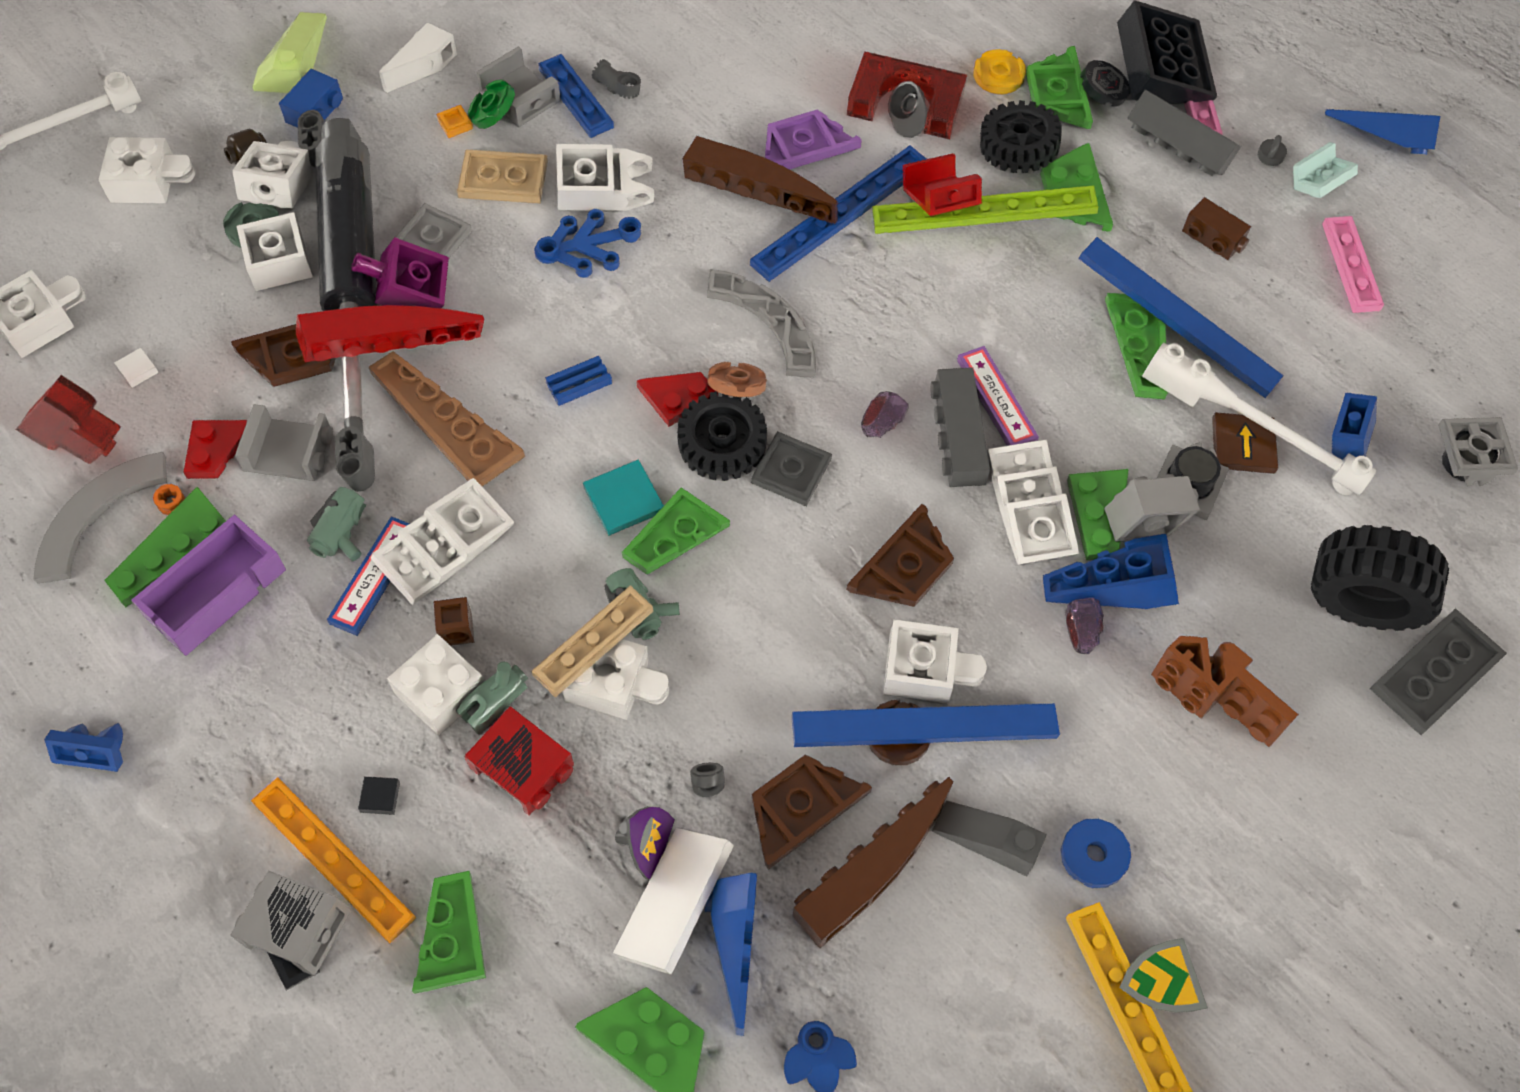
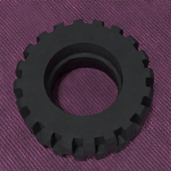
(1380, 578)

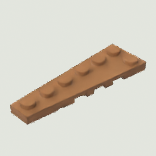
(460, 435)

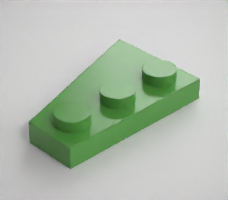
(673, 531)
(452, 937)

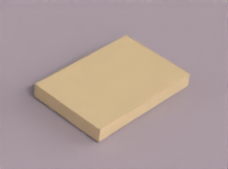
(502, 176)

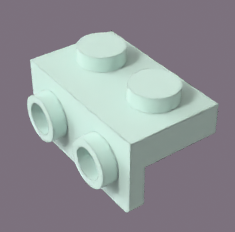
(1322, 172)

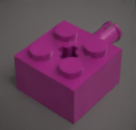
(406, 275)

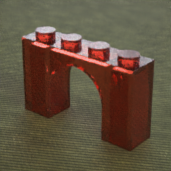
(883, 74)

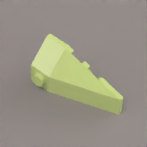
(291, 55)

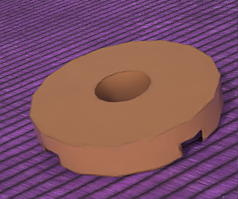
(737, 381)

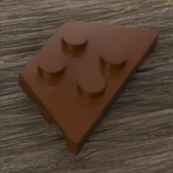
(279, 356)
(906, 563)
(801, 804)

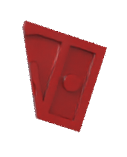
(673, 393)
(211, 447)

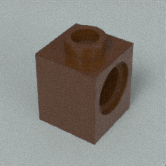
(454, 621)

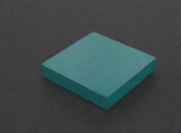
(623, 497)

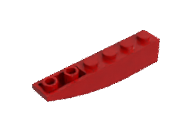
(381, 329)

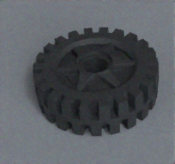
(1020, 136)
(722, 455)

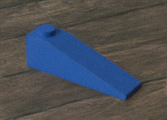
(1406, 130)
(1128, 578)
(732, 926)

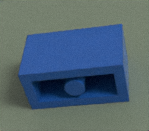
(312, 92)
(1354, 425)

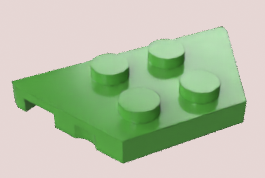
(1059, 87)
(1078, 170)
(648, 1040)

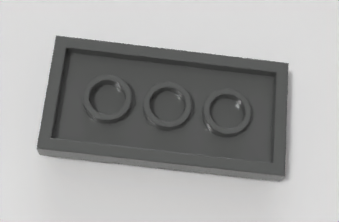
(1438, 671)

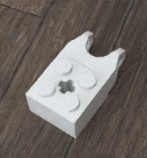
(600, 178)

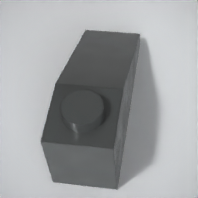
(991, 836)

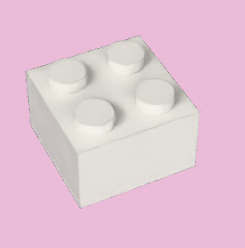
(274, 251)
(435, 683)

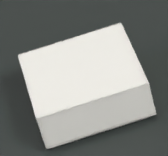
(136, 367)

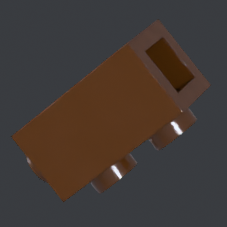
(1217, 229)

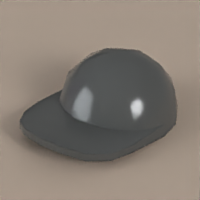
(908, 109)

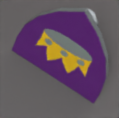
(647, 837)

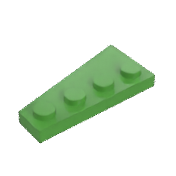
(167, 544)

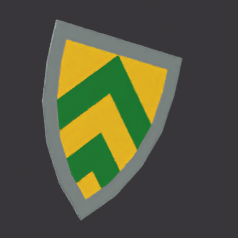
(1165, 979)

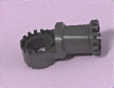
(616, 80)

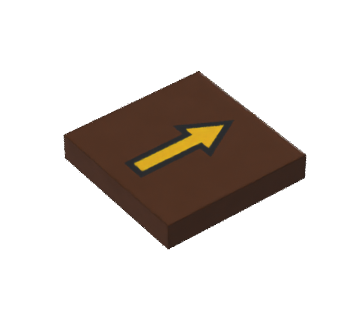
(1244, 444)

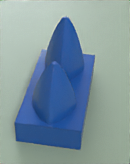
(80, 749)

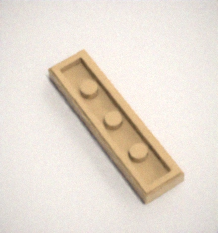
(592, 641)

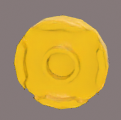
(999, 72)

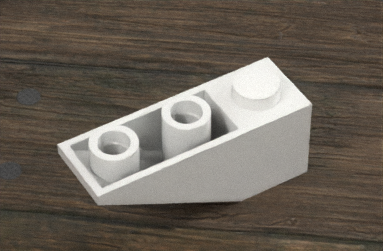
(421, 57)

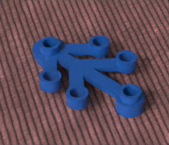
(554, 249)

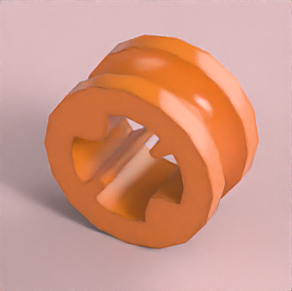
(161, 495)

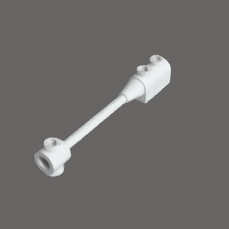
(119, 92)
(1195, 380)

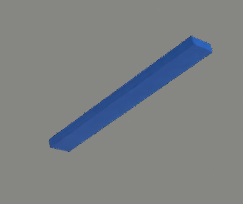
(850, 206)
(1181, 317)
(924, 725)

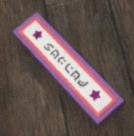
(998, 398)

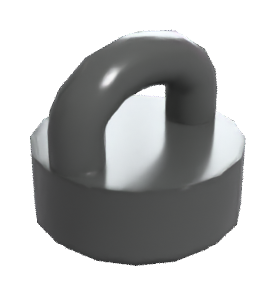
(1272, 151)
(706, 776)

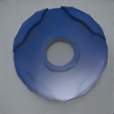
(1105, 836)

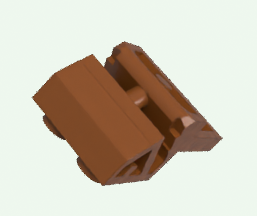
(1222, 678)

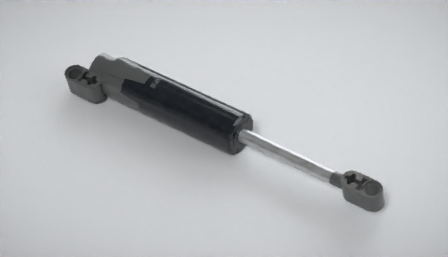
(343, 231)

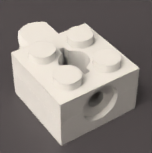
(274, 167)
(142, 170)
(30, 297)
(935, 655)
(616, 687)

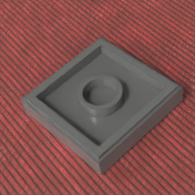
(791, 468)

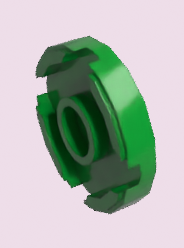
(492, 105)

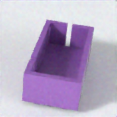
(209, 584)

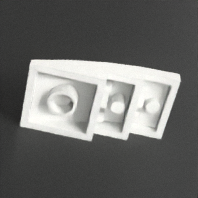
(1032, 502)
(442, 540)

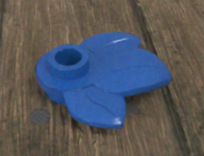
(819, 1063)

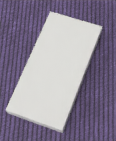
(673, 900)

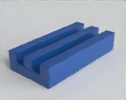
(576, 377)

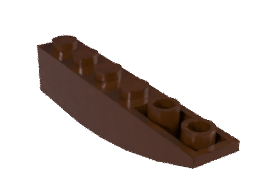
(756, 178)
(869, 869)

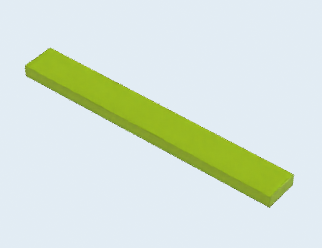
(992, 210)

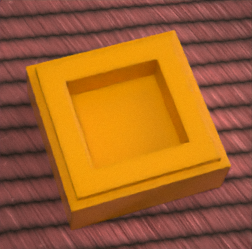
(454, 121)

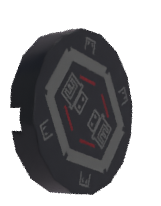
(1105, 83)

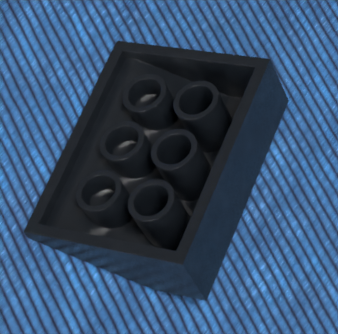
(1165, 55)

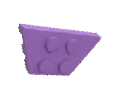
(807, 140)

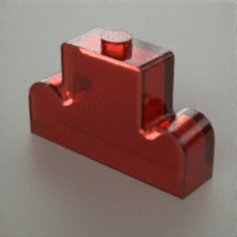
(68, 420)

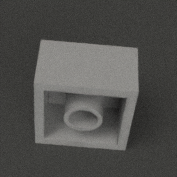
(1151, 507)

